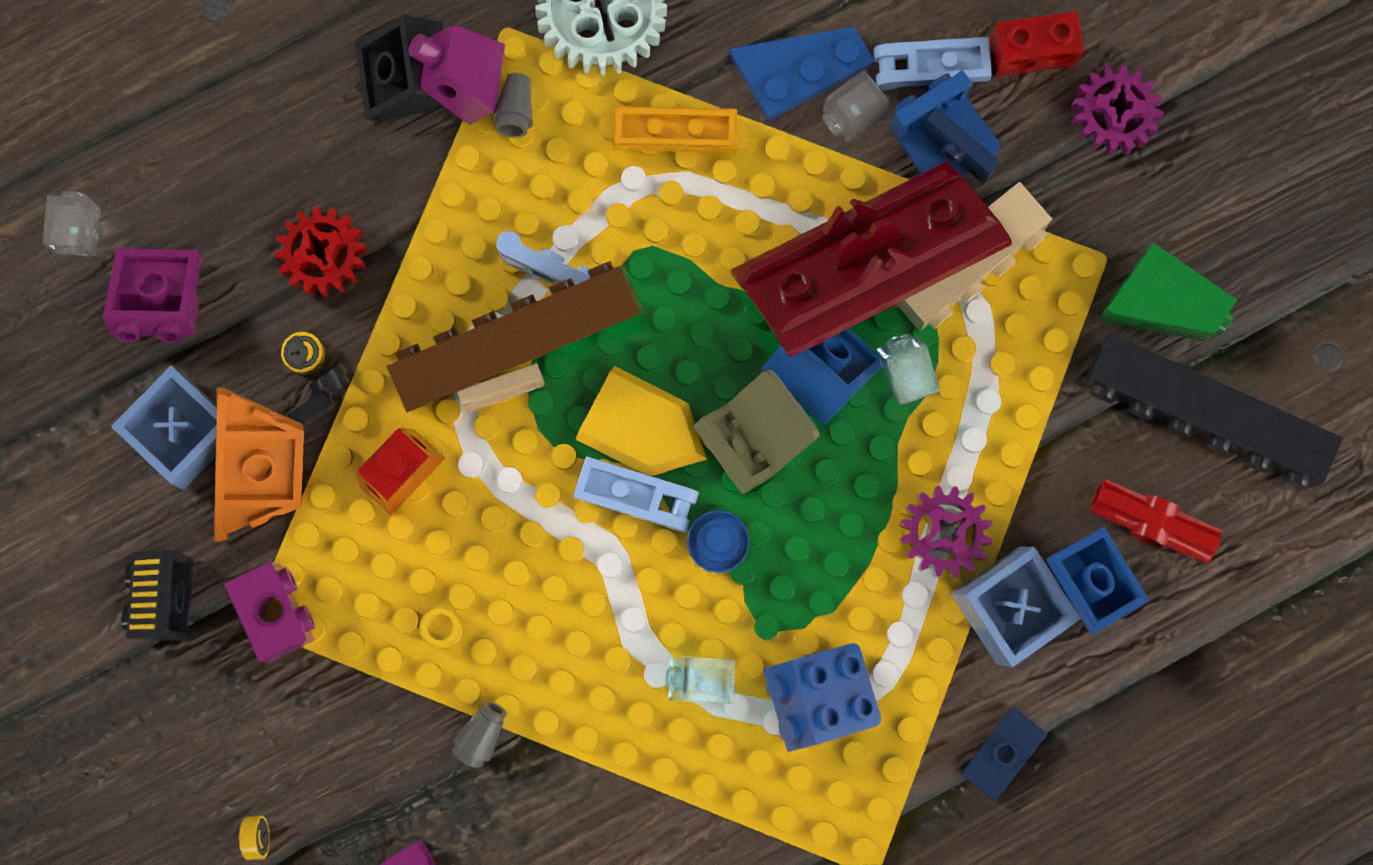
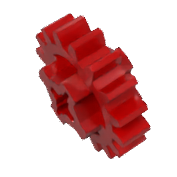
(335, 245)

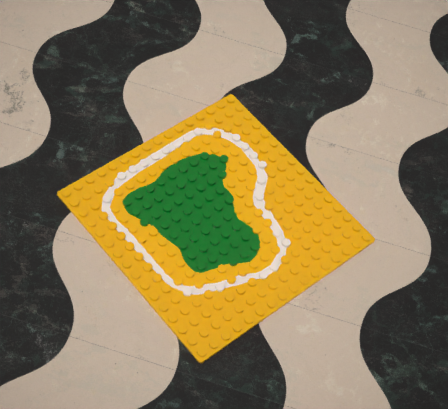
(587, 606)

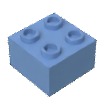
(172, 428)
(1015, 606)

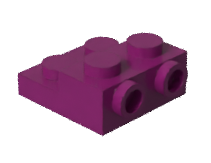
(153, 294)

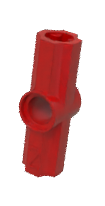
(1155, 521)

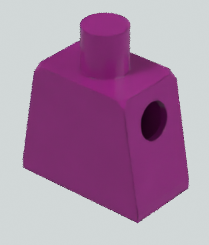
(460, 70)

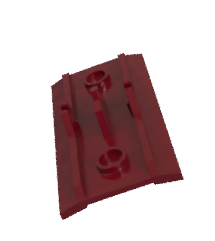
(870, 257)

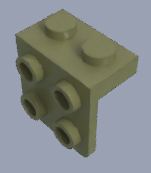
(757, 431)

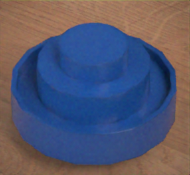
(718, 542)

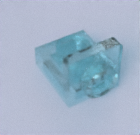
(701, 680)

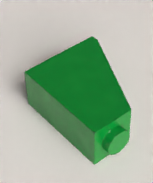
(1169, 299)

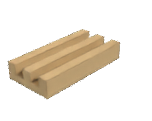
(501, 388)

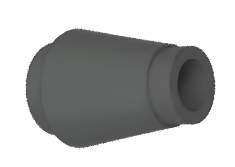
(514, 107)
(479, 736)

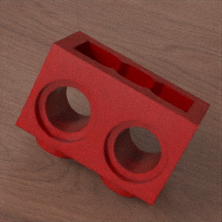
(1036, 44)

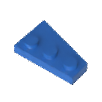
(799, 68)

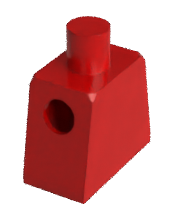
(398, 468)

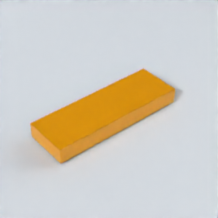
(675, 129)

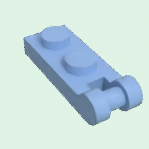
(931, 60)
(543, 265)
(634, 494)

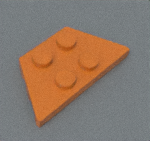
(254, 464)

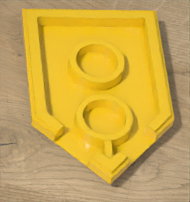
(641, 426)

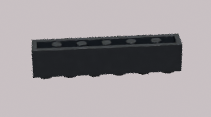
(1212, 412)

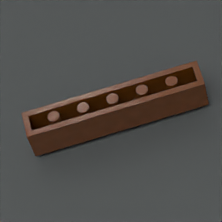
(514, 338)

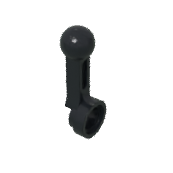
(321, 389)

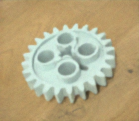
(566, 19)

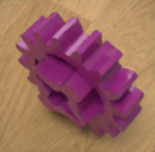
(1133, 103)
(956, 549)

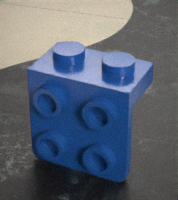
(951, 98)
(822, 697)

